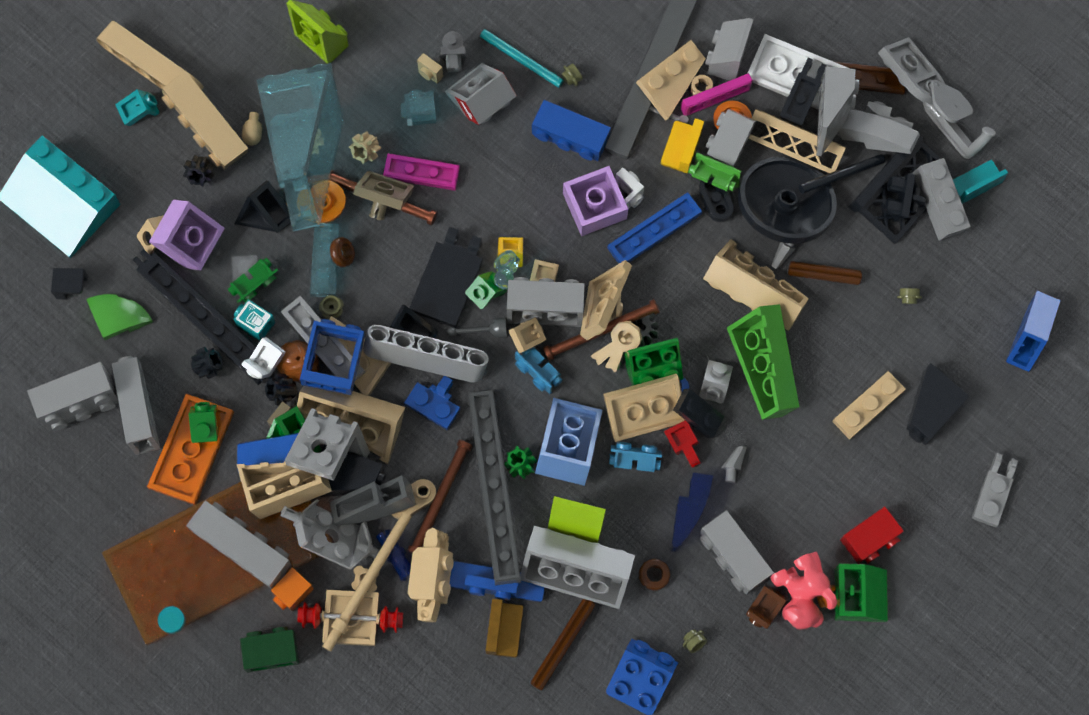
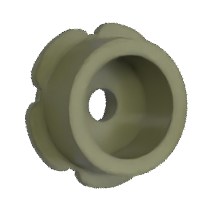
(571, 75)
(909, 295)
(331, 301)
(694, 641)

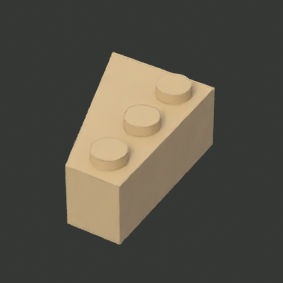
(277, 485)

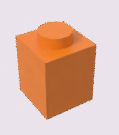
(291, 590)

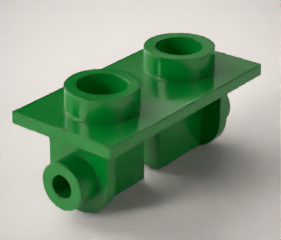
(261, 275)

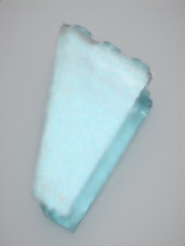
(304, 136)

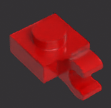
(682, 440)

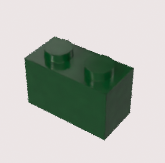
(269, 650)

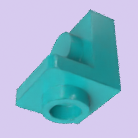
(137, 106)

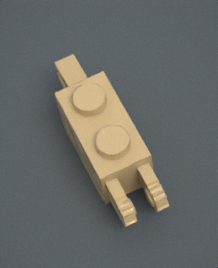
(431, 575)

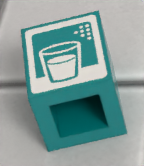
(254, 320)

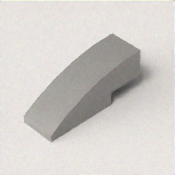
(878, 132)

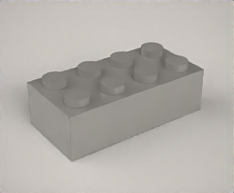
(577, 567)

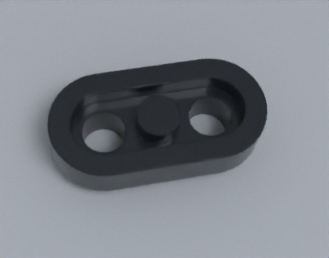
(715, 200)

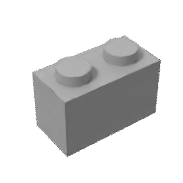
(730, 137)

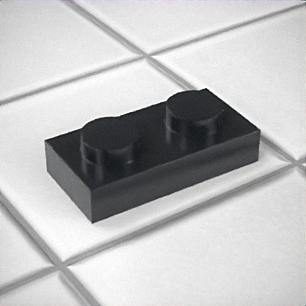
(698, 413)

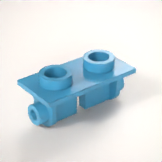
(544, 376)
(626, 454)

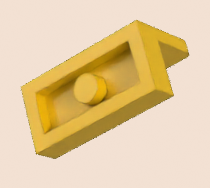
(682, 145)

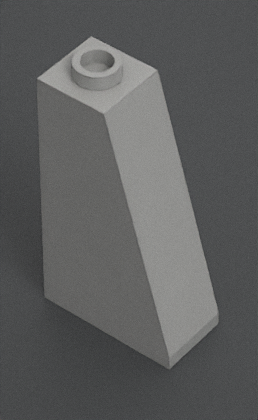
(135, 406)

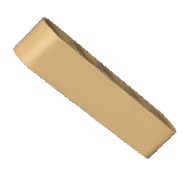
(140, 55)

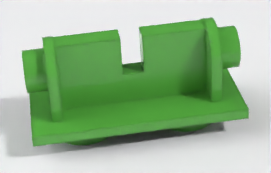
(725, 176)

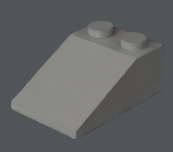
(835, 102)

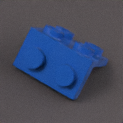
(641, 676)

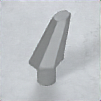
(783, 252)
(734, 464)

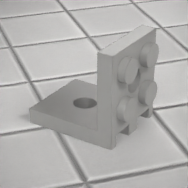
(329, 431)

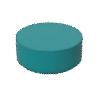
(171, 620)

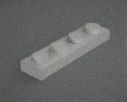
(329, 348)

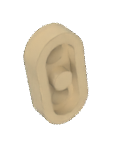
(421, 501)

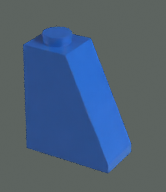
(1033, 331)

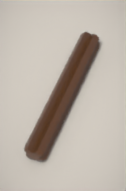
(562, 644)

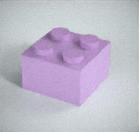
(595, 200)
(186, 234)

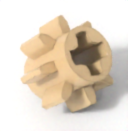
(365, 147)

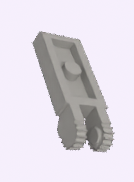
(994, 493)

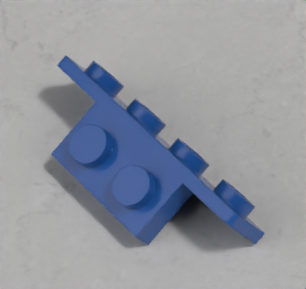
(480, 580)

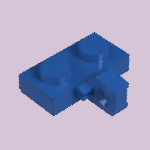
(434, 402)

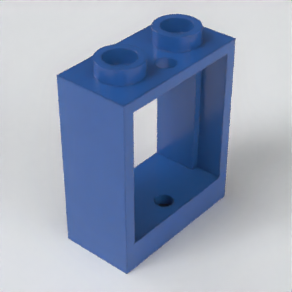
(325, 381)

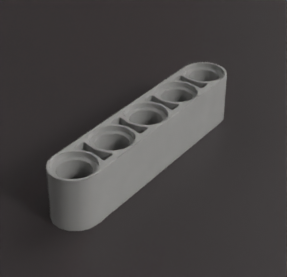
(425, 353)

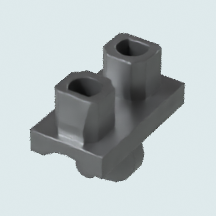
(453, 51)

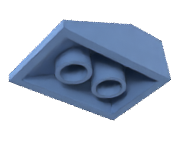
(569, 441)

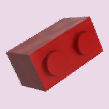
(871, 536)

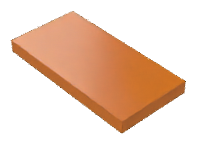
(184, 464)

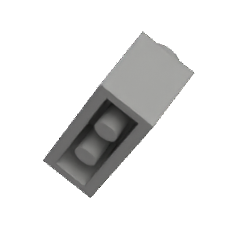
(941, 199)
(735, 553)

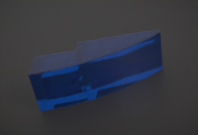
(690, 508)

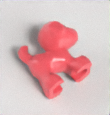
(802, 610)

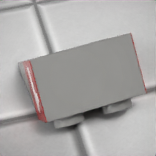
(481, 93)

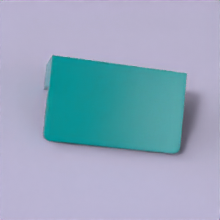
(979, 180)

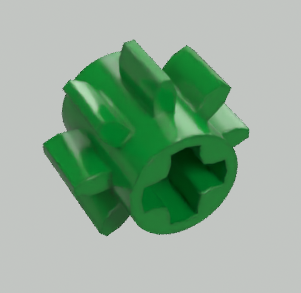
(517, 456)

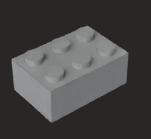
(546, 300)
(74, 397)

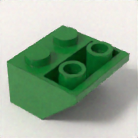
(654, 361)
(861, 593)

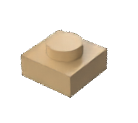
(429, 68)

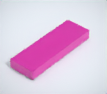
(716, 95)
(422, 171)

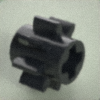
(198, 170)
(206, 362)
(280, 389)

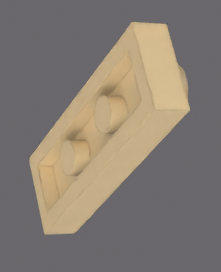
(869, 405)

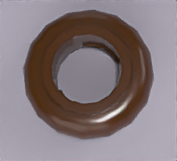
(348, 255)
(651, 563)

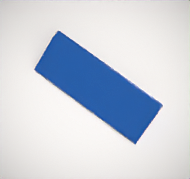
(265, 450)

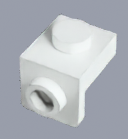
(631, 185)
(264, 359)

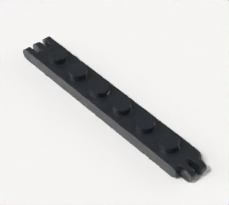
(196, 309)

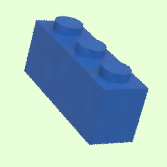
(570, 131)

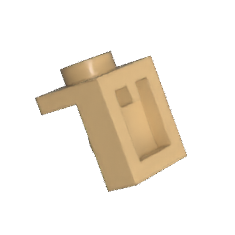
(527, 335)

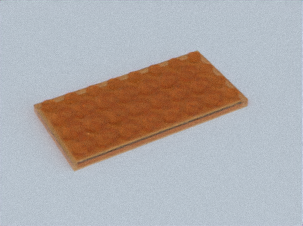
(181, 570)

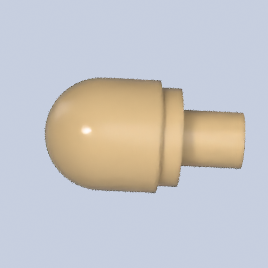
(252, 130)

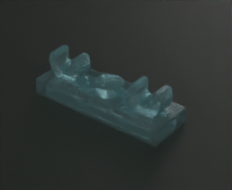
(323, 268)

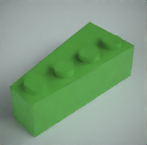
(766, 360)

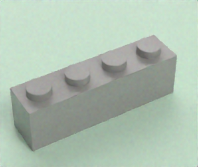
(239, 544)

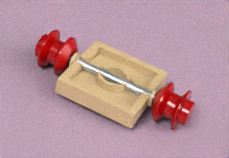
(363, 622)

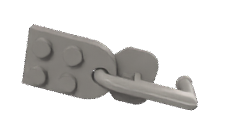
(940, 101)

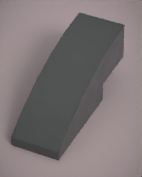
(373, 502)

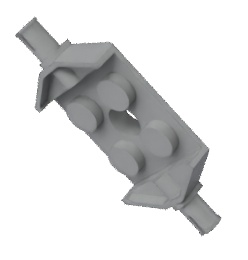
(350, 543)

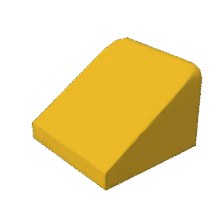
(511, 243)

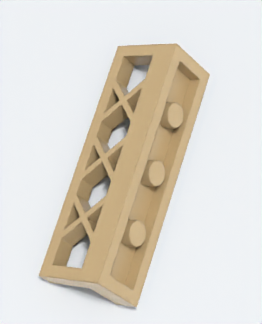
(798, 132)

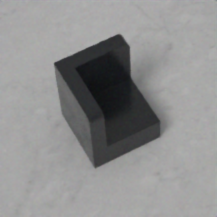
(67, 281)

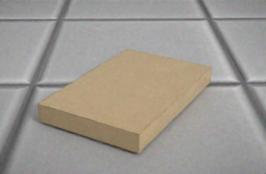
(643, 407)

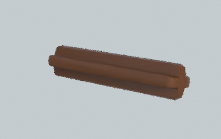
(825, 273)

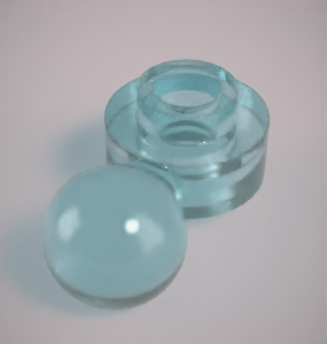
(506, 265)

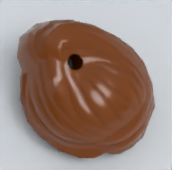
(293, 360)

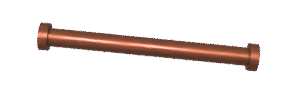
(408, 208)
(578, 340)
(441, 494)

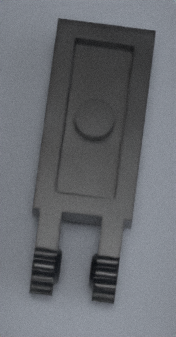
(802, 95)

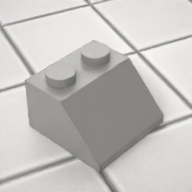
(729, 48)

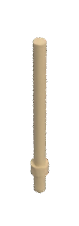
(340, 624)

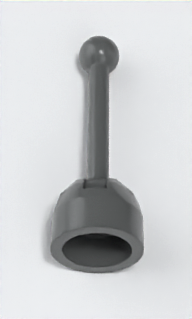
(497, 328)

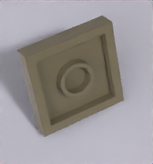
(383, 192)

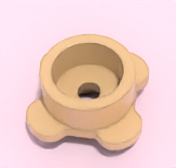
(359, 573)

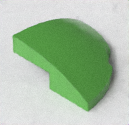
(117, 314)

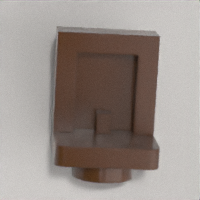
(766, 607)

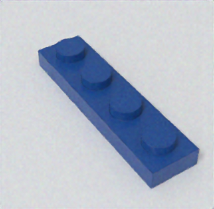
(655, 229)

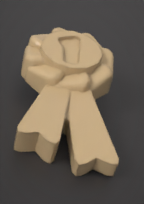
(624, 338)

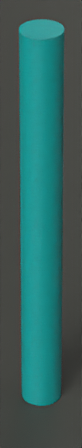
(521, 58)

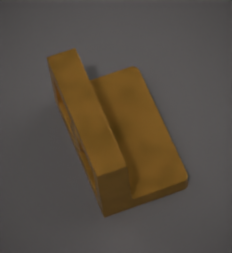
(504, 629)

